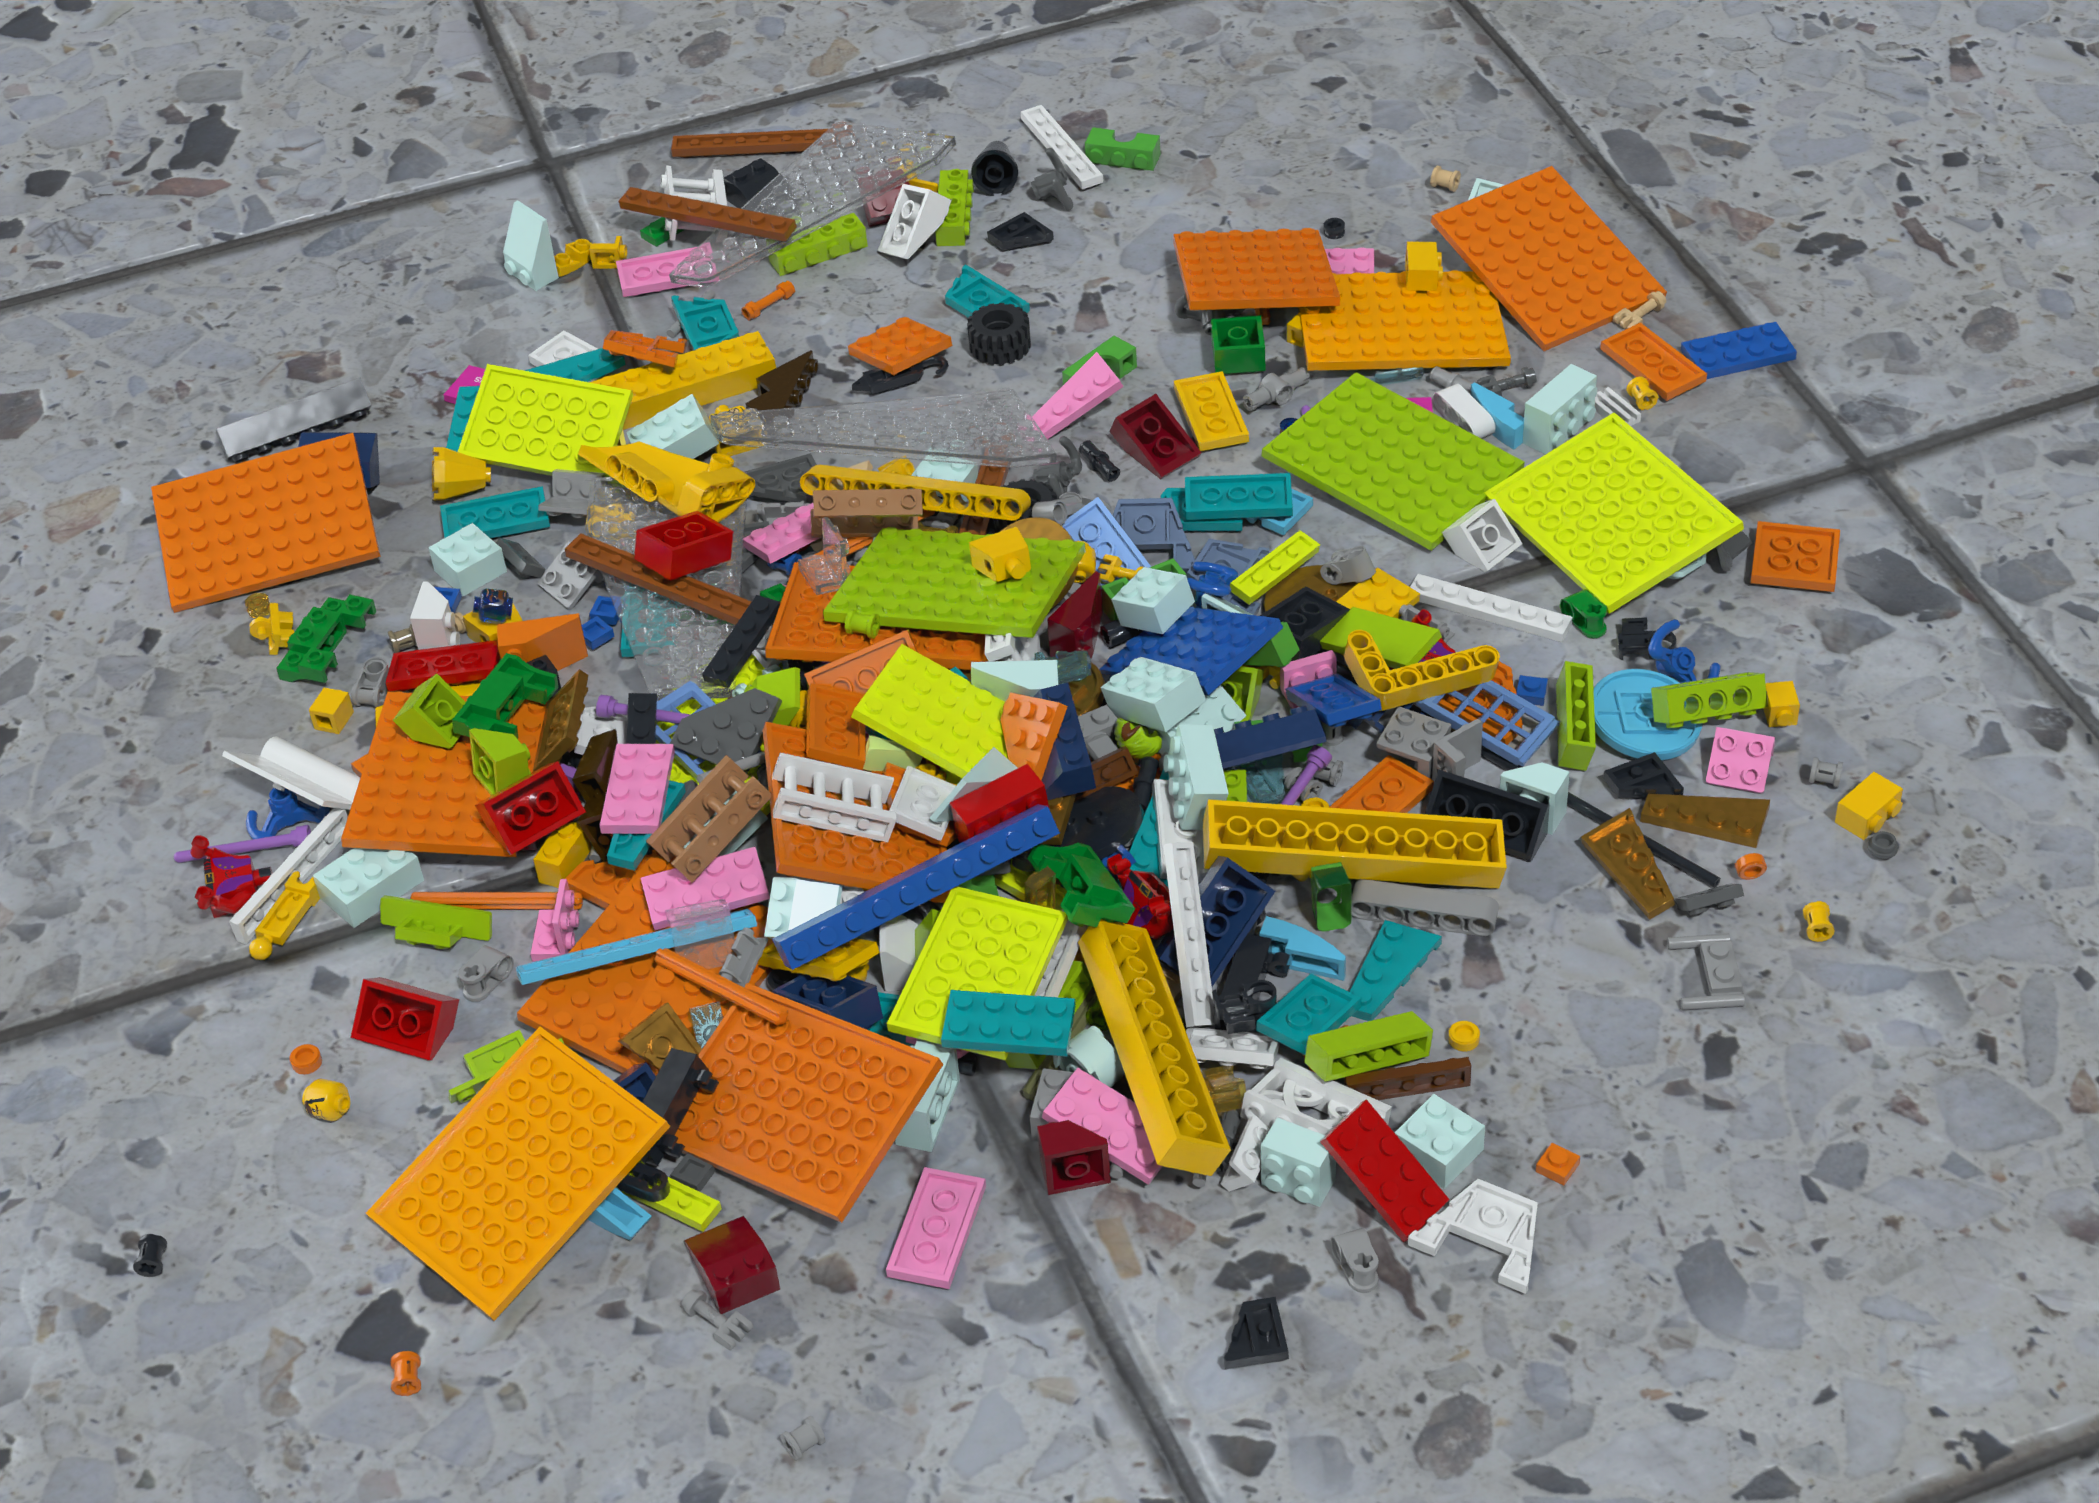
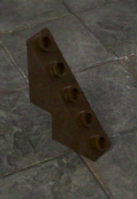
(785, 384)
(592, 782)

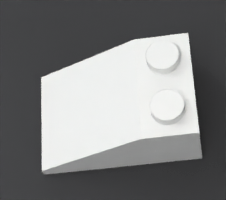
(913, 220)

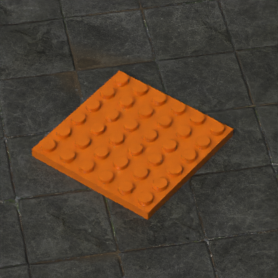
(1255, 269)

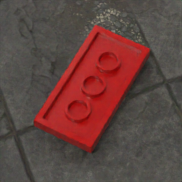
(452, 663)
(1384, 1170)

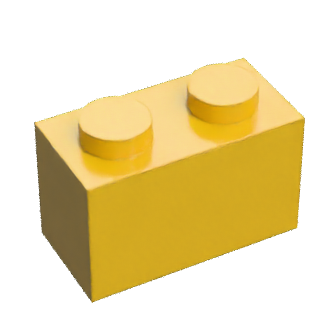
(1423, 266)
(1869, 806)
(561, 854)

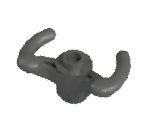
(1052, 182)
(1203, 315)
(1059, 473)

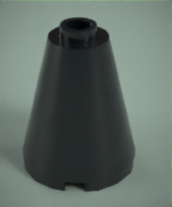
(995, 169)

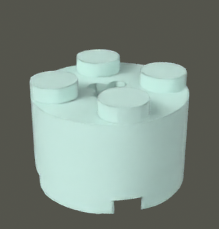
(1092, 1055)

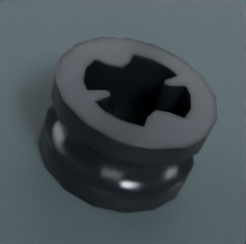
(1334, 228)

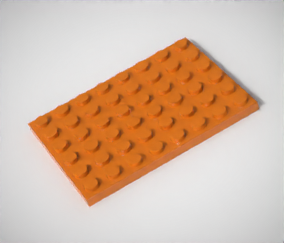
(1547, 257)
(264, 522)
(804, 635)
(425, 793)
(831, 854)
(594, 1003)
(803, 1103)

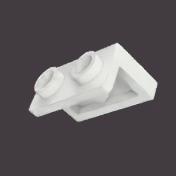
(1246, 1157)

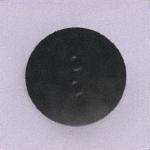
(1104, 820)

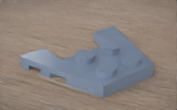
(1155, 525)
(1232, 556)

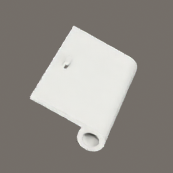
(301, 773)

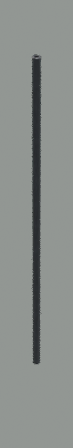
(1582, 806)

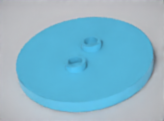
(1627, 720)

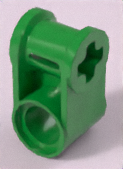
(1586, 613)

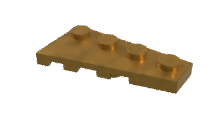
(1712, 817)
(1629, 861)

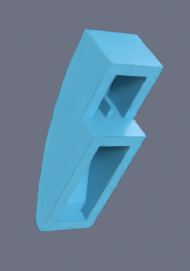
(1508, 424)
(1306, 950)
(620, 1215)

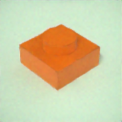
(1558, 1164)

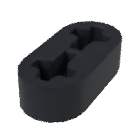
(643, 1177)

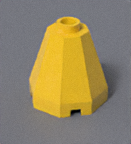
(457, 474)

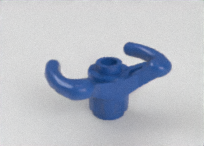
(1214, 582)
(1677, 661)
(284, 812)

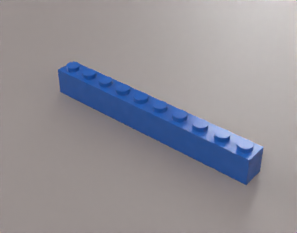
(915, 886)

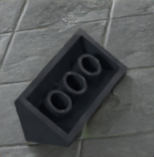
(1522, 818)

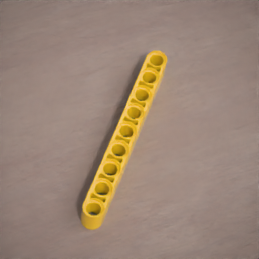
(950, 490)

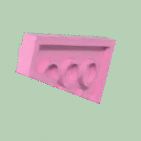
(1077, 396)

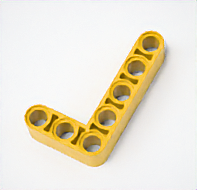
(1420, 679)

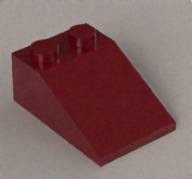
(1154, 437)
(1078, 619)
(733, 1264)

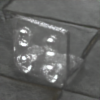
(827, 571)
(702, 932)

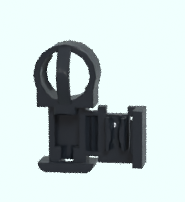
(1636, 640)
(1238, 1005)

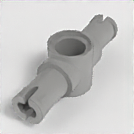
(1276, 389)

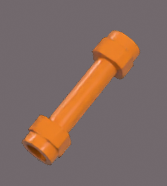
(752, 309)

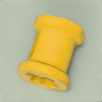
(1639, 395)
(1819, 926)

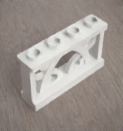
(1293, 1086)

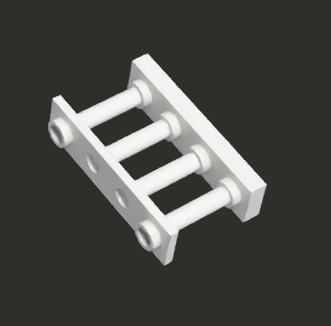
(716, 195)
(1011, 647)
(831, 813)

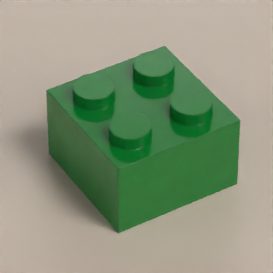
(1238, 344)

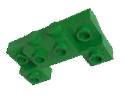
(319, 635)
(502, 695)
(1089, 885)

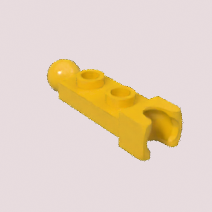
(284, 916)

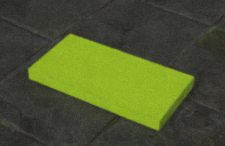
(1397, 640)

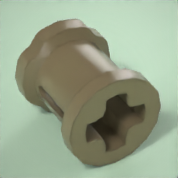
(402, 639)

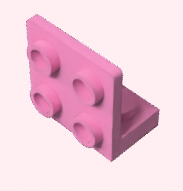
(1306, 670)
(1740, 760)
(555, 927)

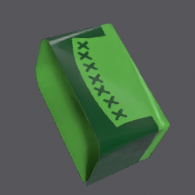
(1332, 914)

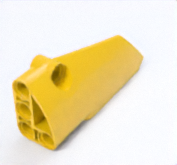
(675, 480)

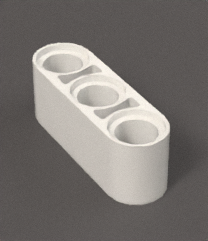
(1463, 410)

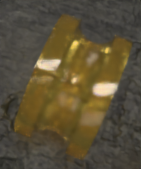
(257, 605)

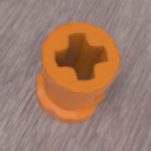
(405, 1373)

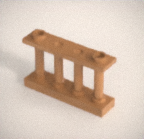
(865, 511)
(697, 810)

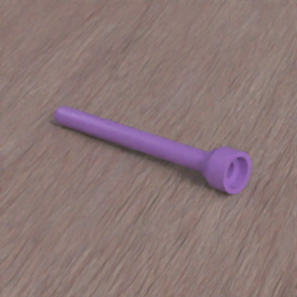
(608, 707)
(1317, 759)
(295, 838)

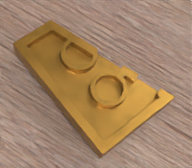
(658, 1034)

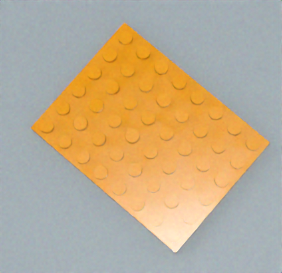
(1403, 328)
(517, 1172)

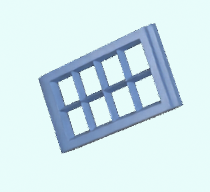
(670, 703)
(1532, 741)

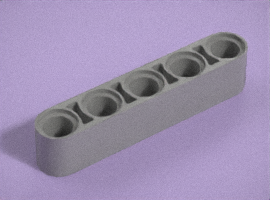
(1424, 907)

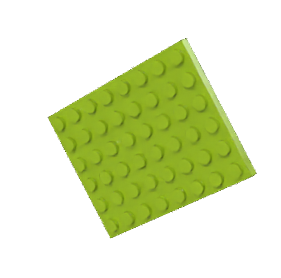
(1391, 459)
(931, 584)

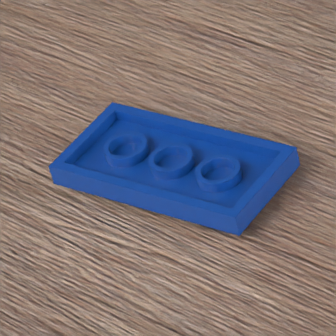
(1740, 350)
(1334, 699)

